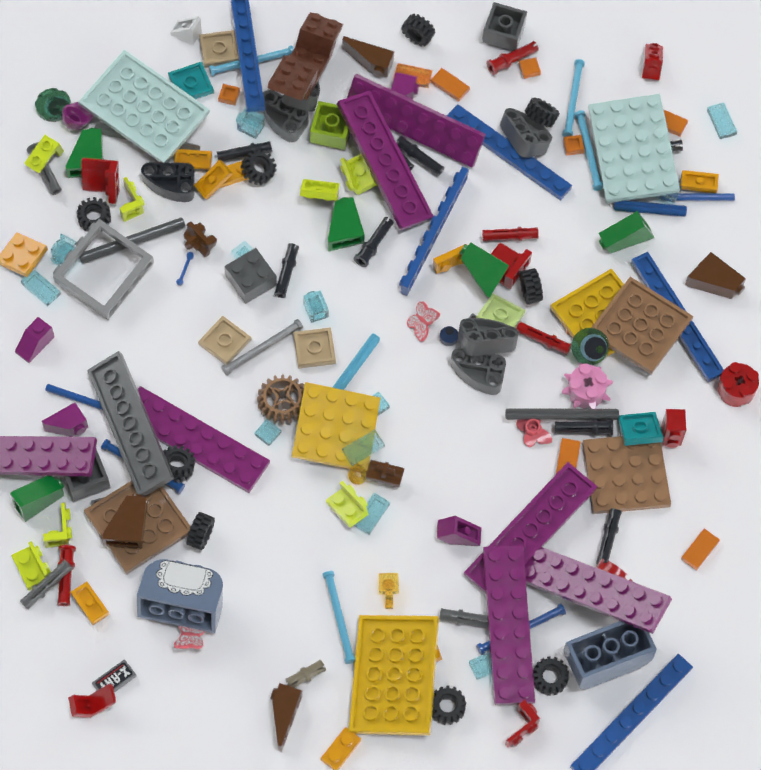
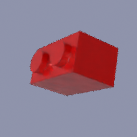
(673, 427)

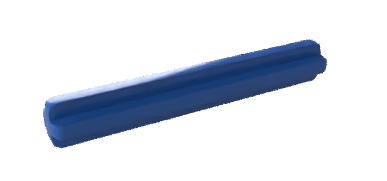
(652, 208)

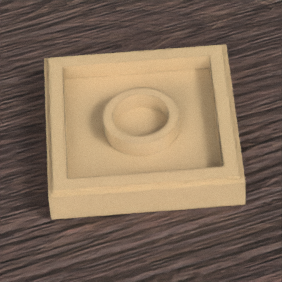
(218, 48)
(224, 340)
(314, 348)

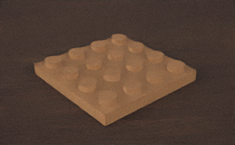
(642, 325)
(626, 475)
(163, 525)

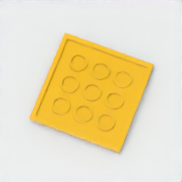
(587, 303)
(331, 421)

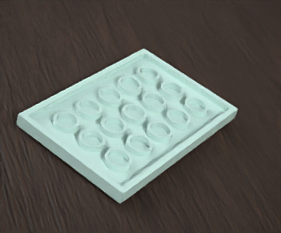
(144, 107)
(633, 148)

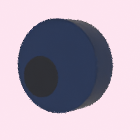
(449, 336)

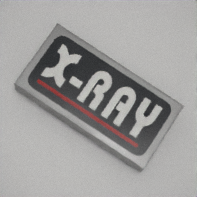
(117, 676)

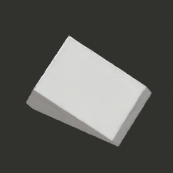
(187, 29)

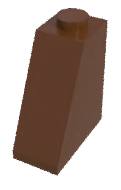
(716, 278)
(127, 524)

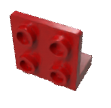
(101, 176)
(516, 261)

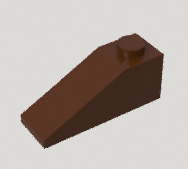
(371, 57)
(285, 706)

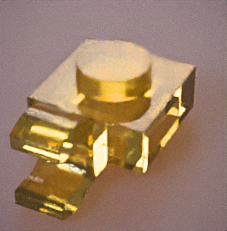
(388, 585)

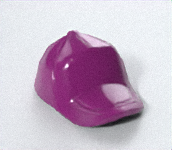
(75, 116)

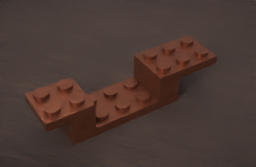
(314, 47)

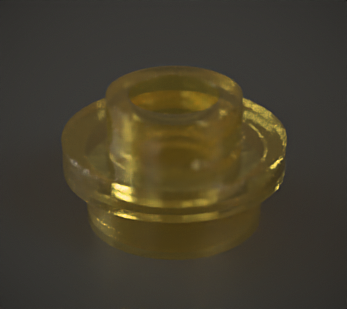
(354, 478)

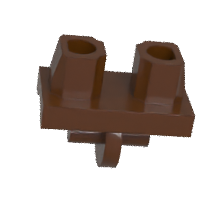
(196, 239)
(385, 473)

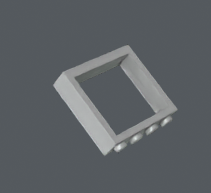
(124, 289)

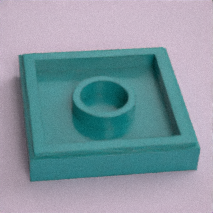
(192, 80)
(640, 428)

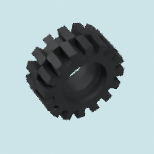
(418, 29)
(541, 112)
(252, 173)
(93, 205)
(531, 286)
(183, 456)
(200, 531)
(554, 664)
(457, 697)

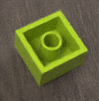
(329, 127)

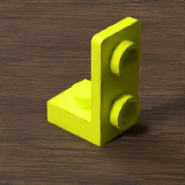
(43, 153)
(131, 209)
(55, 538)

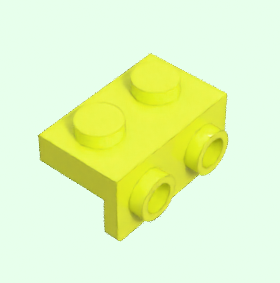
(357, 174)

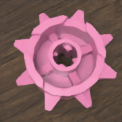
(596, 387)

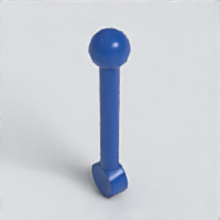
(190, 255)

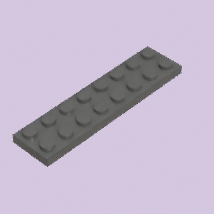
(130, 424)

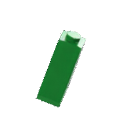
(87, 146)
(345, 225)
(625, 233)
(483, 267)
(36, 496)

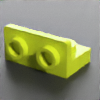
(319, 189)
(348, 505)
(30, 565)

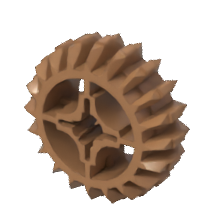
(275, 390)

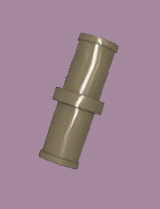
(306, 674)

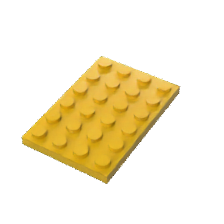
(394, 675)

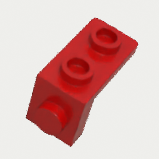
(653, 61)
(90, 705)
(528, 712)

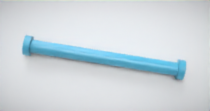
(261, 58)
(579, 64)
(580, 115)
(328, 575)

